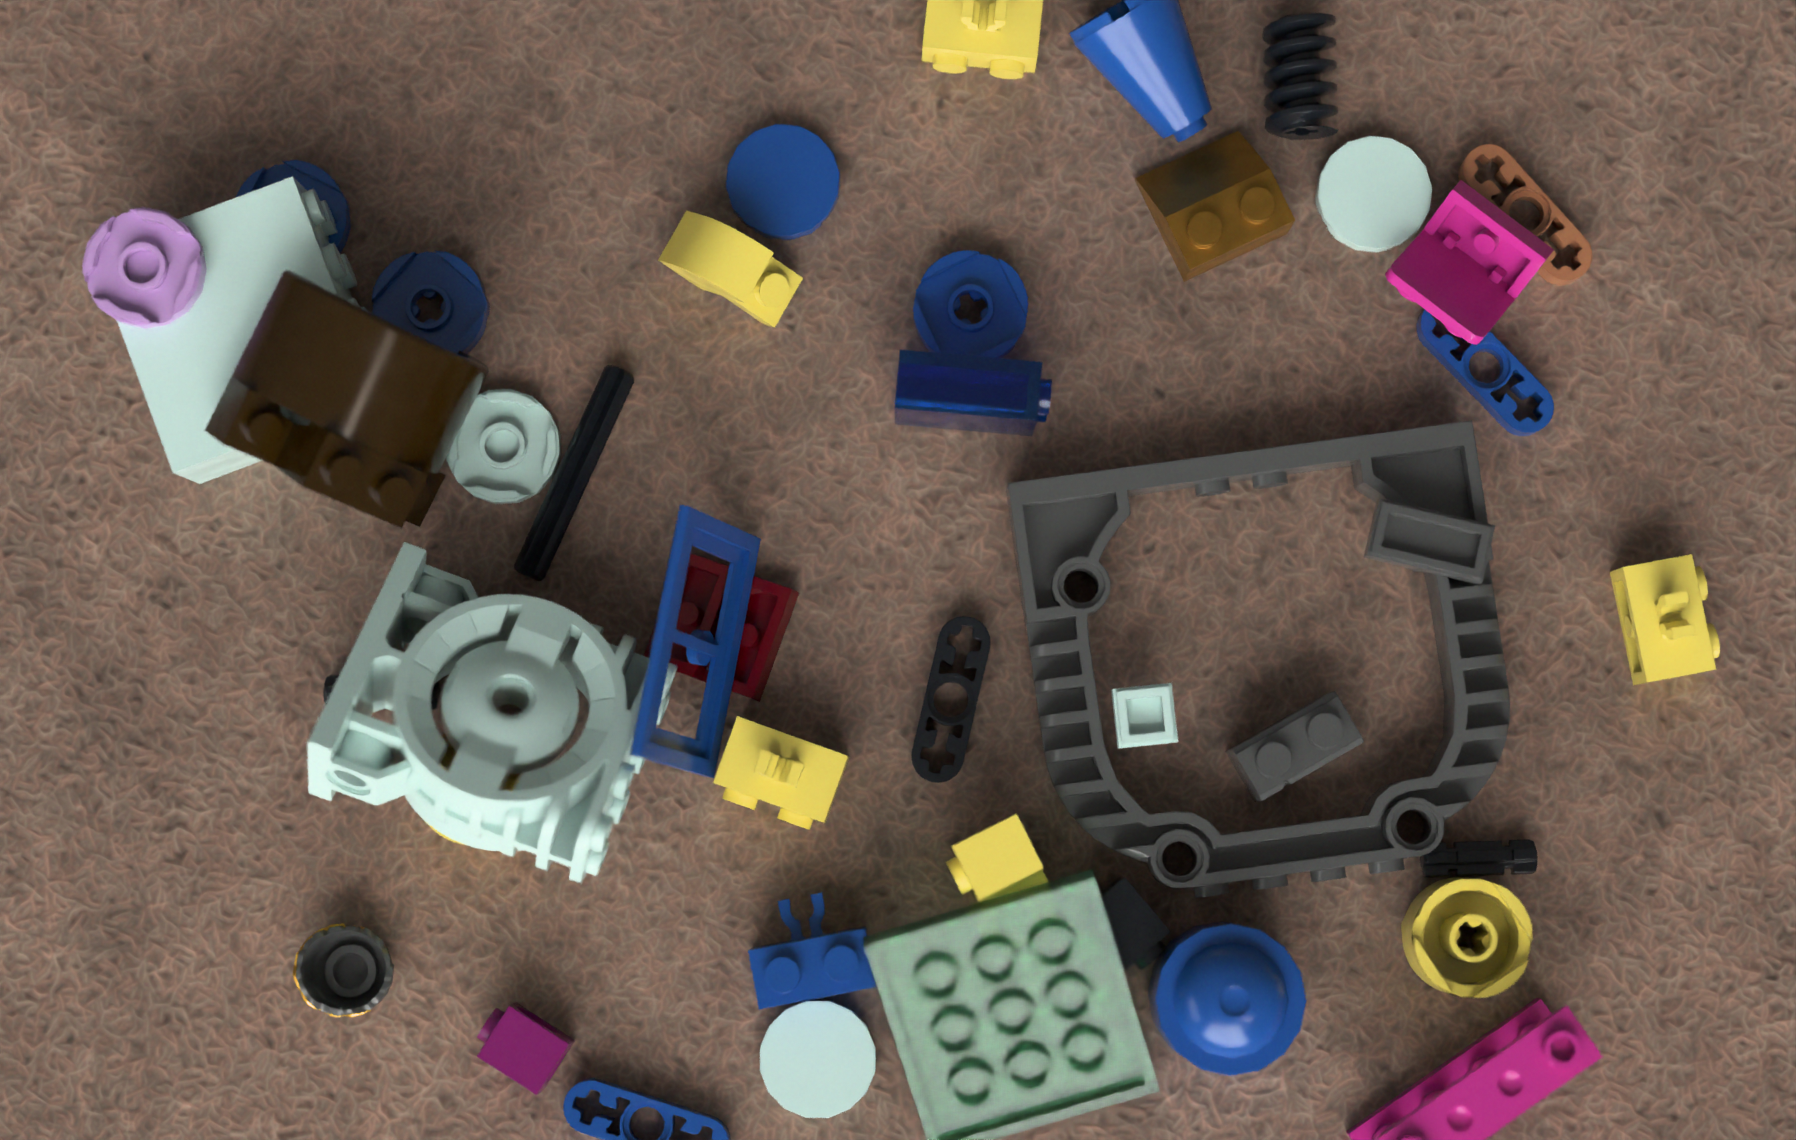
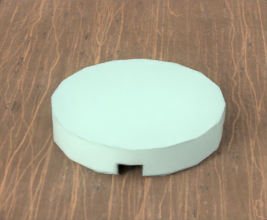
(1373, 194)
(513, 464)
(817, 1059)

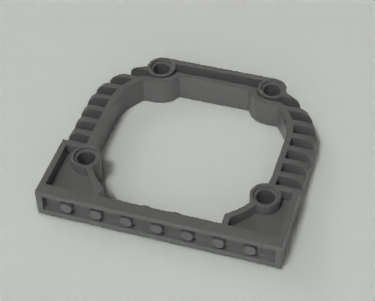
(1063, 530)

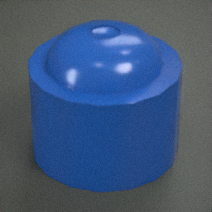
(1227, 998)

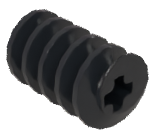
(1296, 76)

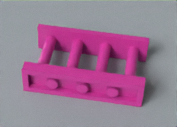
(1487, 1080)

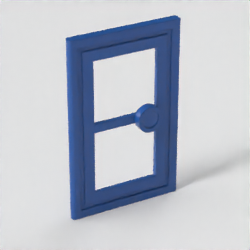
(741, 550)

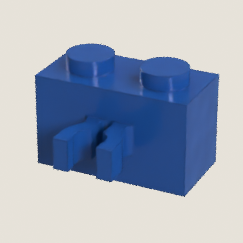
(810, 965)

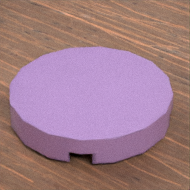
(160, 281)

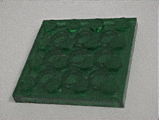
(1012, 1012)

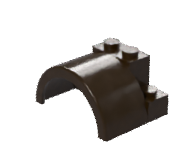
(364, 400)

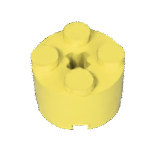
(1499, 944)

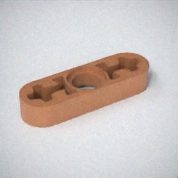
(1528, 190)

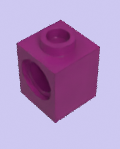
(523, 1046)

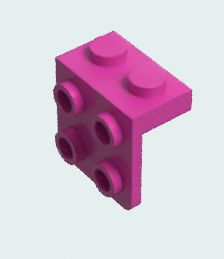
(1468, 264)

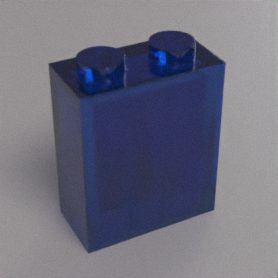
(971, 393)

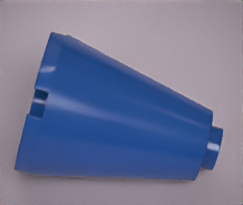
(1150, 62)

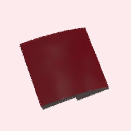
(763, 630)

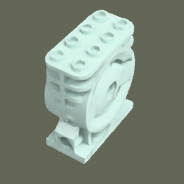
(496, 655)

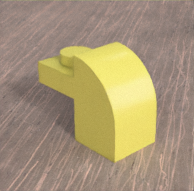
(731, 266)

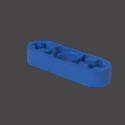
(1509, 365)
(610, 1097)

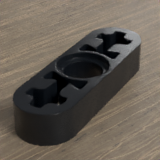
(974, 660)

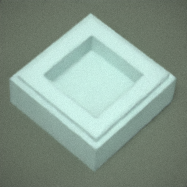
(1144, 715)

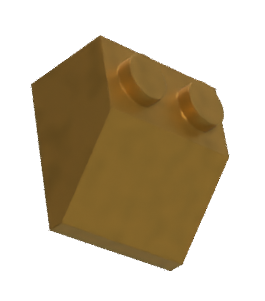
(1215, 204)

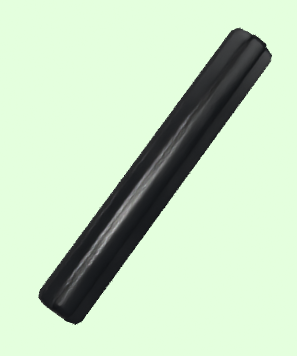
(574, 472)

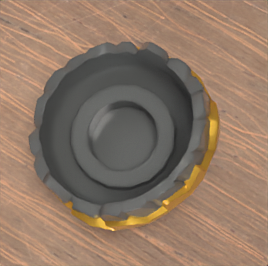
(343, 970)

